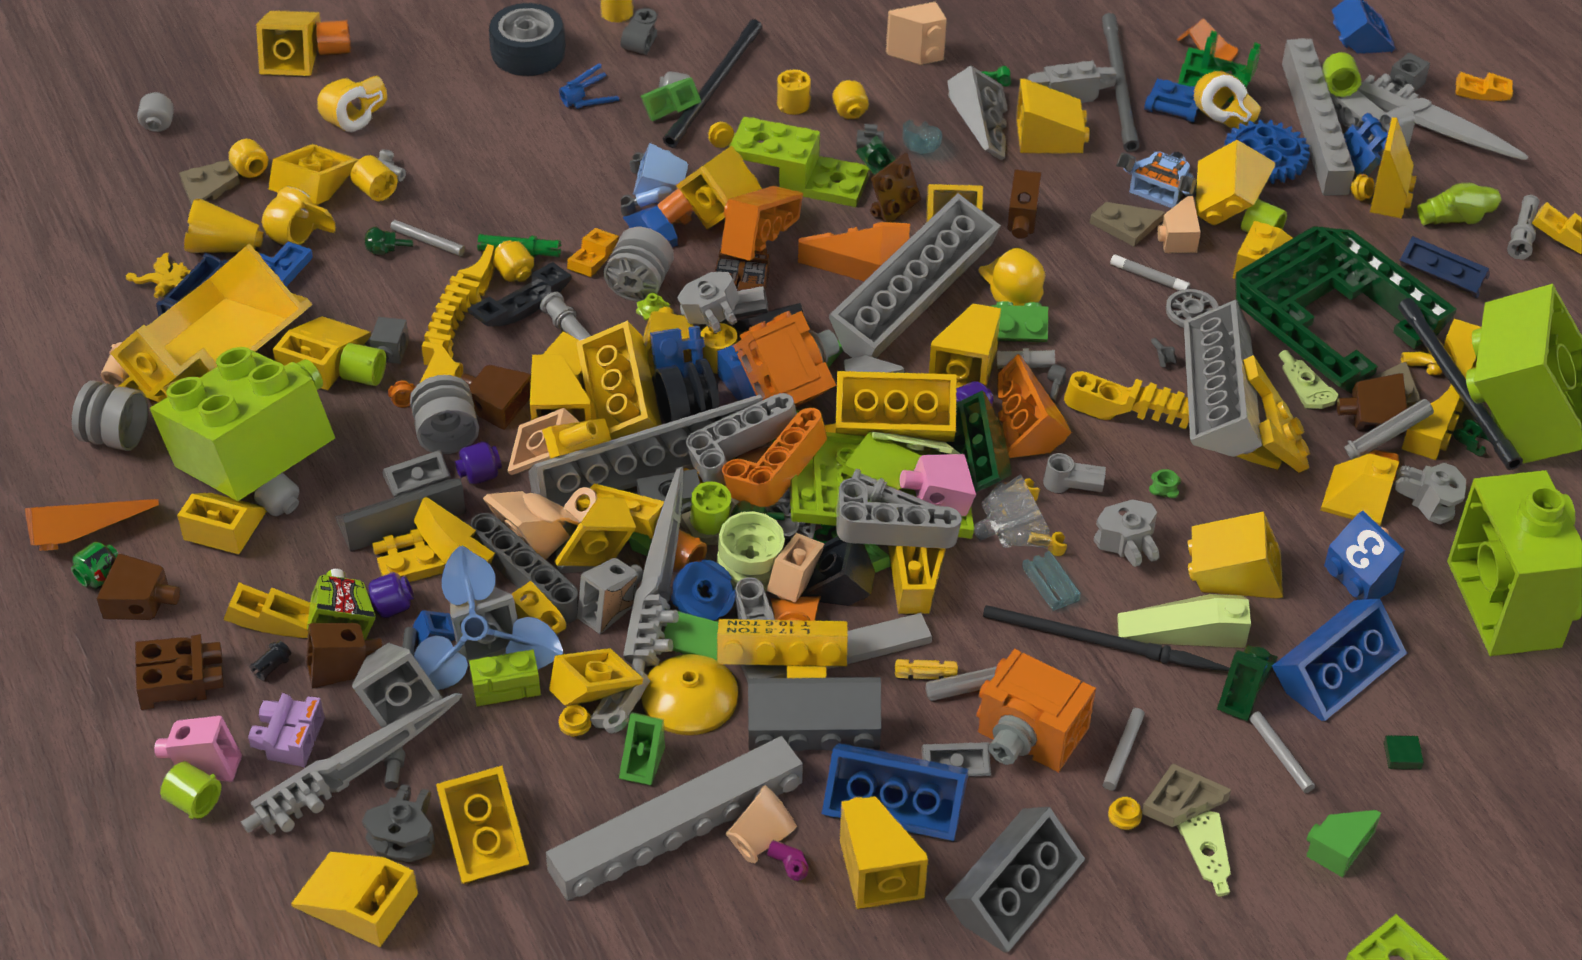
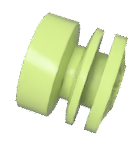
(750, 546)

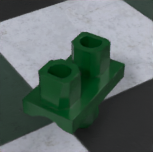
(875, 155)

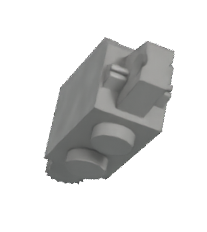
(1076, 79)

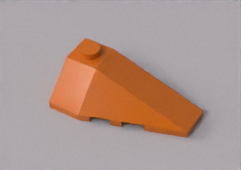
(855, 252)
(1028, 413)
(66, 523)

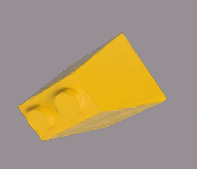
(287, 42)
(1049, 120)
(1230, 181)
(717, 182)
(967, 346)
(556, 388)
(1236, 557)
(880, 855)

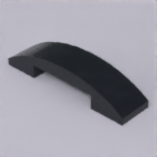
(522, 301)

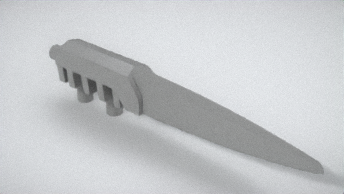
(1433, 117)
(650, 602)
(337, 771)

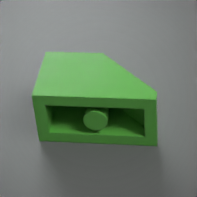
(1341, 839)

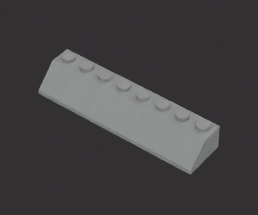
(913, 278)
(1219, 395)
(626, 458)

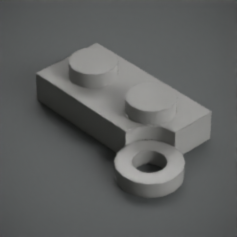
(614, 709)

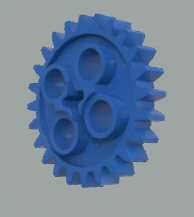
(1277, 144)

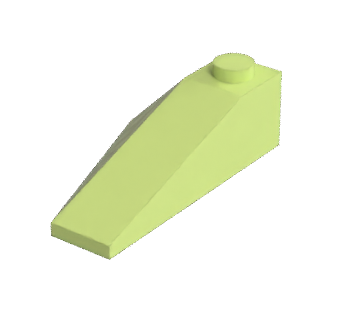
(1194, 621)

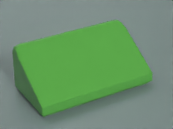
(693, 635)

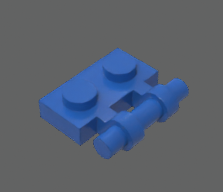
(1362, 152)
(669, 347)

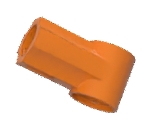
(676, 208)

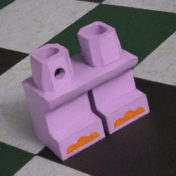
(290, 729)

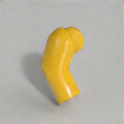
(1421, 359)

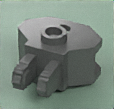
(401, 824)

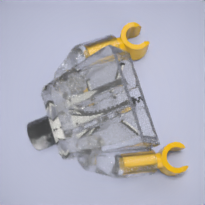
(1016, 518)

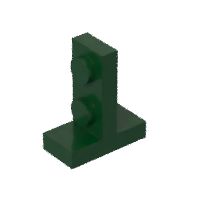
(1244, 681)

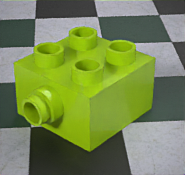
(1530, 372)
(243, 421)
(1519, 562)

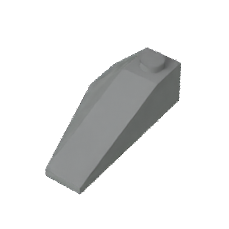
(982, 107)

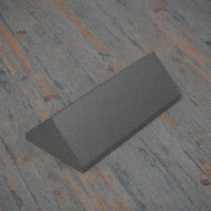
(397, 514)

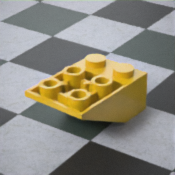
(320, 343)
(359, 894)

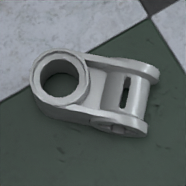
(752, 600)

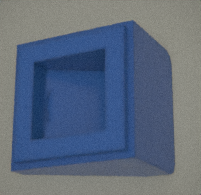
(433, 624)

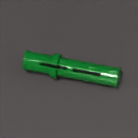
(532, 244)

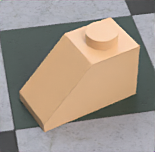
(1180, 228)
(794, 567)

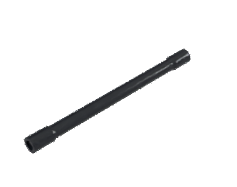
(680, 127)
(1502, 446)

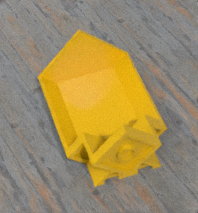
(232, 309)

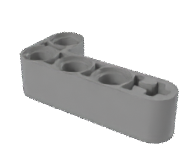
(1353, 107)
(738, 434)
(891, 522)

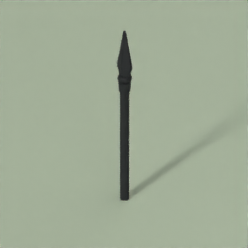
(1150, 650)

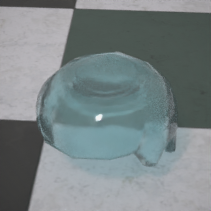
(921, 138)

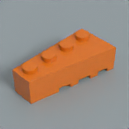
(758, 218)

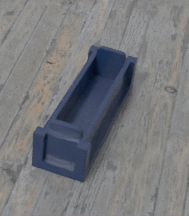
(1444, 265)
(202, 272)

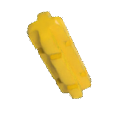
(925, 669)

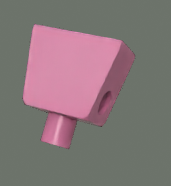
(942, 481)
(203, 744)

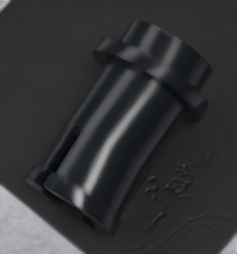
(271, 659)

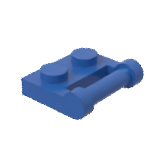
(1172, 99)

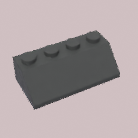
(815, 712)
(1016, 878)

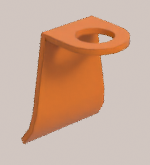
(1200, 32)
(803, 609)

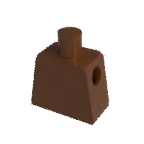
(1023, 213)
(499, 393)
(1374, 401)
(135, 590)
(336, 652)

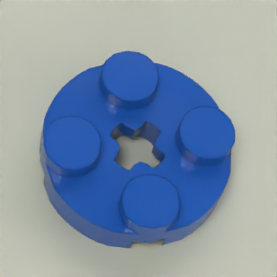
(695, 575)

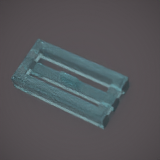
(1056, 579)

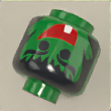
(93, 564)

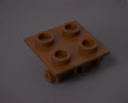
(895, 189)

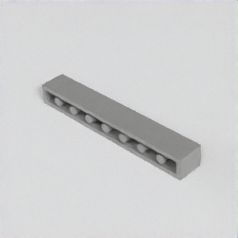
(1318, 117)
(672, 818)

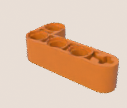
(789, 454)

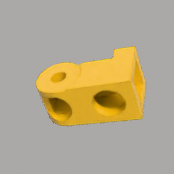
(538, 606)

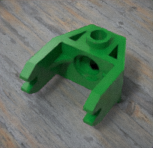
(1242, 72)

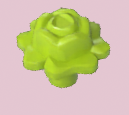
(649, 304)

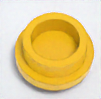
(720, 134)
(1362, 187)
(574, 720)
(1125, 813)

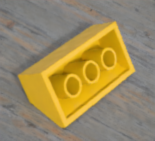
(619, 380)
(897, 404)

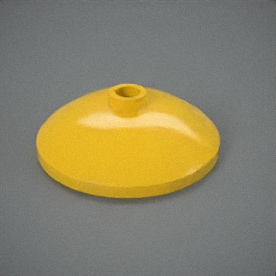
(692, 705)

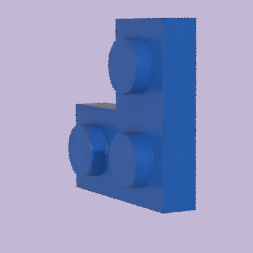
(289, 261)

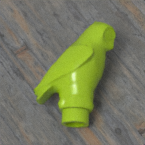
(1460, 204)

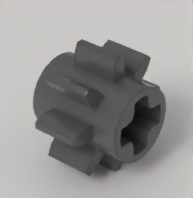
(865, 136)

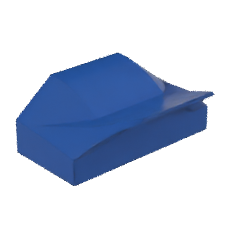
(653, 219)

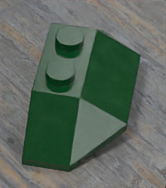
(981, 441)

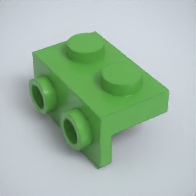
(1023, 323)

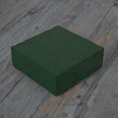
(1403, 752)

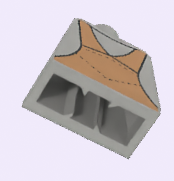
(607, 593)

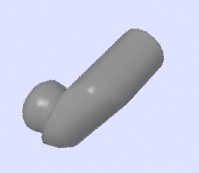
(386, 157)

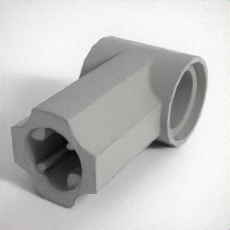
(1064, 474)

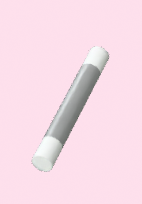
(1149, 273)

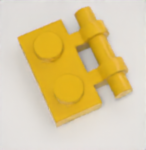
(412, 563)

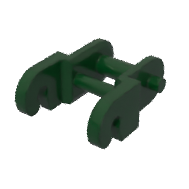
(1465, 438)

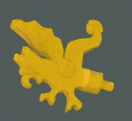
(162, 276)

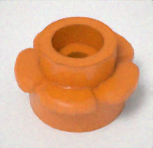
(401, 393)

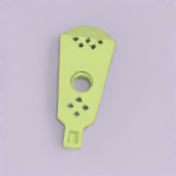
(1312, 392)
(916, 443)
(1210, 837)

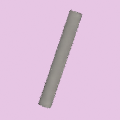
(427, 237)
(1123, 749)
(1282, 752)

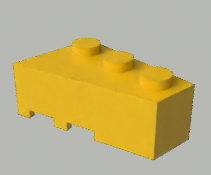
(915, 576)

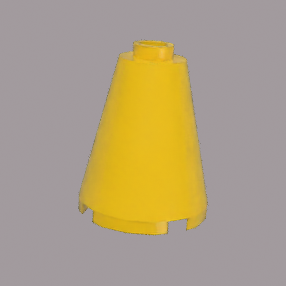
(219, 230)

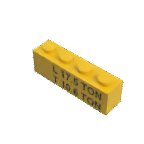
(782, 642)

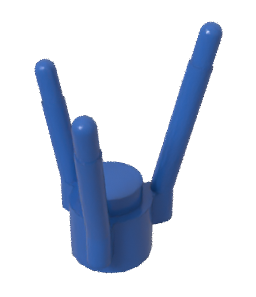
(574, 90)

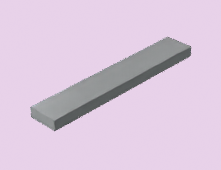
(865, 644)

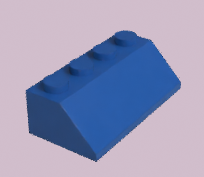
(1340, 658)
(917, 792)

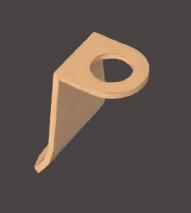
(552, 512)
(760, 824)

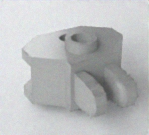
(710, 301)
(1432, 489)
(1128, 533)

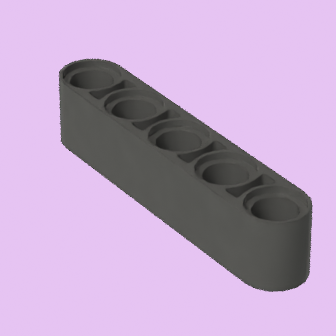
(523, 564)

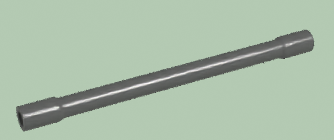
(1128, 132)

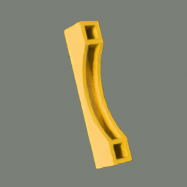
(1431, 433)

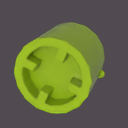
(1341, 74)
(1263, 213)
(362, 364)
(710, 507)
(191, 790)

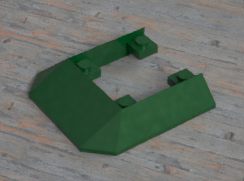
(1312, 265)

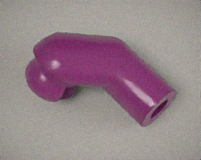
(792, 858)

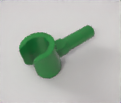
(1002, 75)

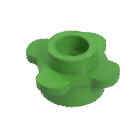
(1165, 483)

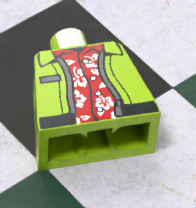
(341, 601)

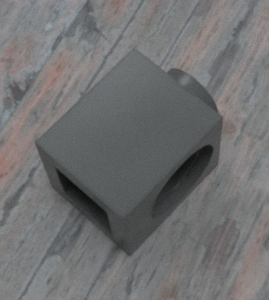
(1409, 70)
(392, 337)

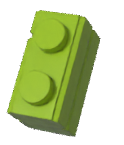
(505, 677)

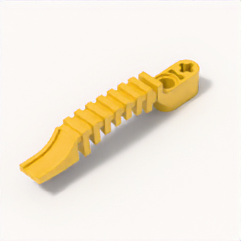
(462, 291)
(1107, 399)

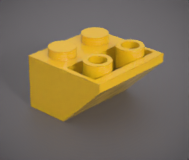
(219, 521)

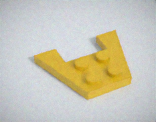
(1281, 430)

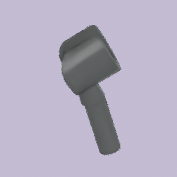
(1165, 354)
(1057, 375)

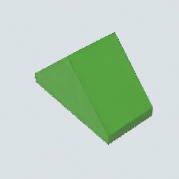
(642, 748)

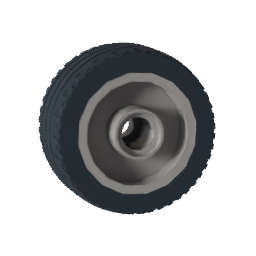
(527, 39)

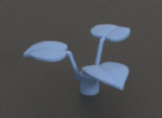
(470, 579)

